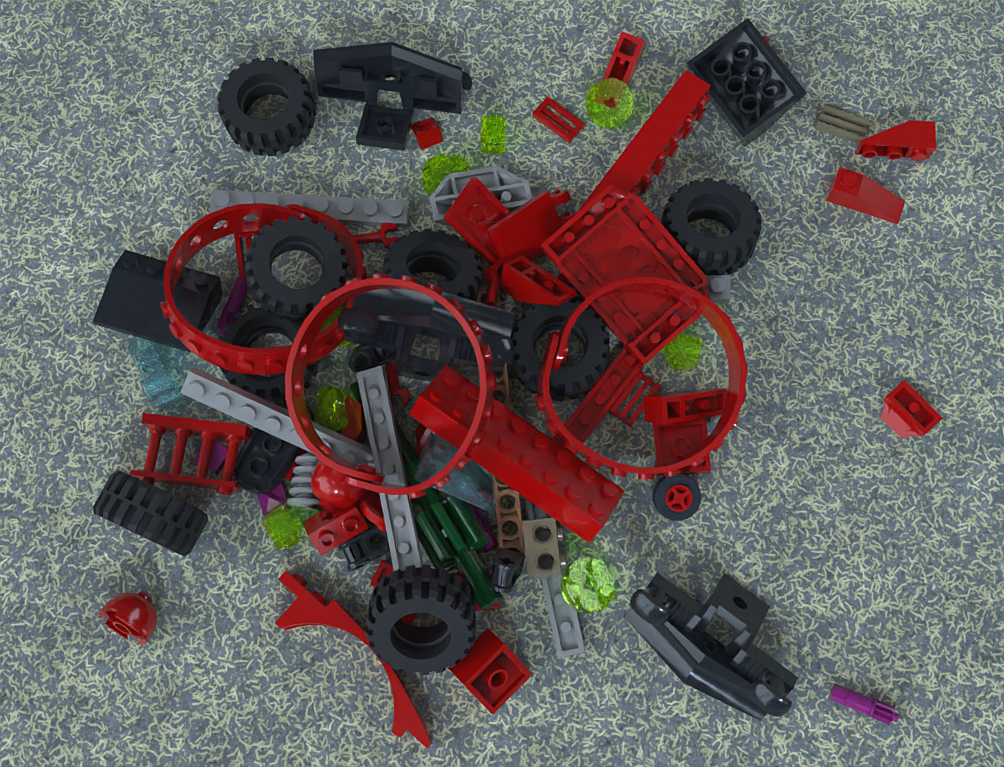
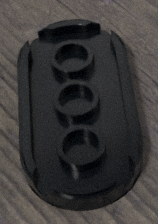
(265, 459)

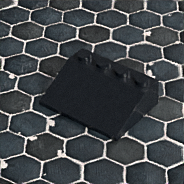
(746, 81)
(135, 293)

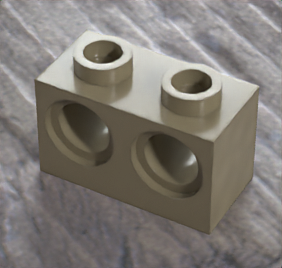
(536, 549)

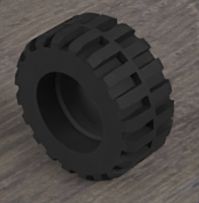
(259, 80)
(720, 203)
(287, 237)
(439, 254)
(564, 381)
(150, 513)
(421, 647)

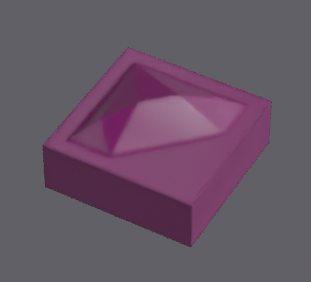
(273, 499)

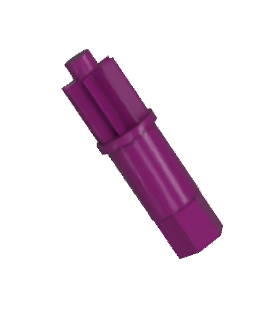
(233, 304)
(863, 704)

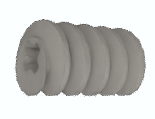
(303, 493)

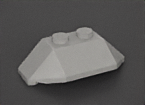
(501, 183)

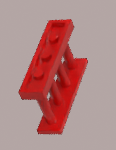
(183, 429)

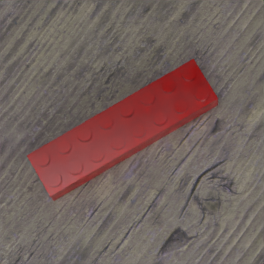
(658, 138)
(520, 455)

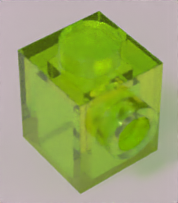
(493, 135)
(682, 352)
(283, 527)

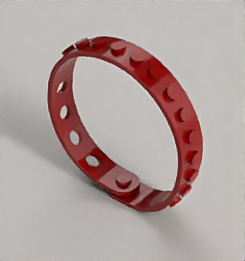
(557, 351)
(228, 356)
(365, 475)

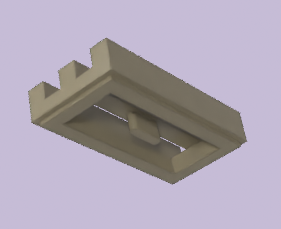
(842, 120)

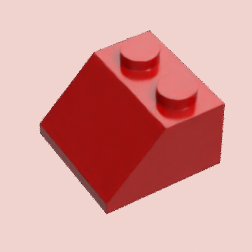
(491, 671)

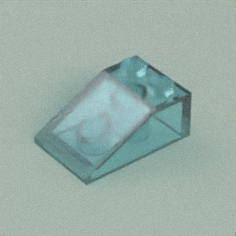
(467, 484)

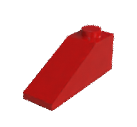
(624, 61)
(864, 195)
(533, 284)
(684, 405)

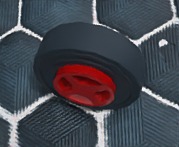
(683, 504)

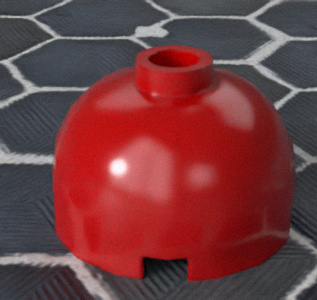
(332, 490)
(131, 615)

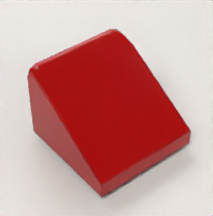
(427, 133)

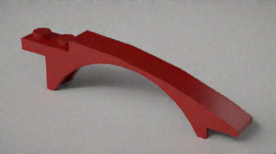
(310, 610)

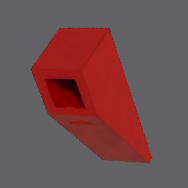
(908, 140)

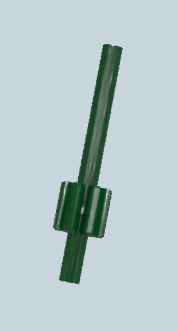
(447, 529)

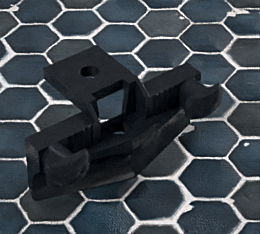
(362, 70)
(396, 316)
(730, 673)

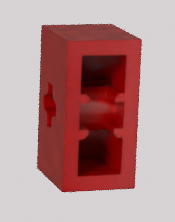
(334, 527)

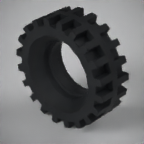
(248, 329)

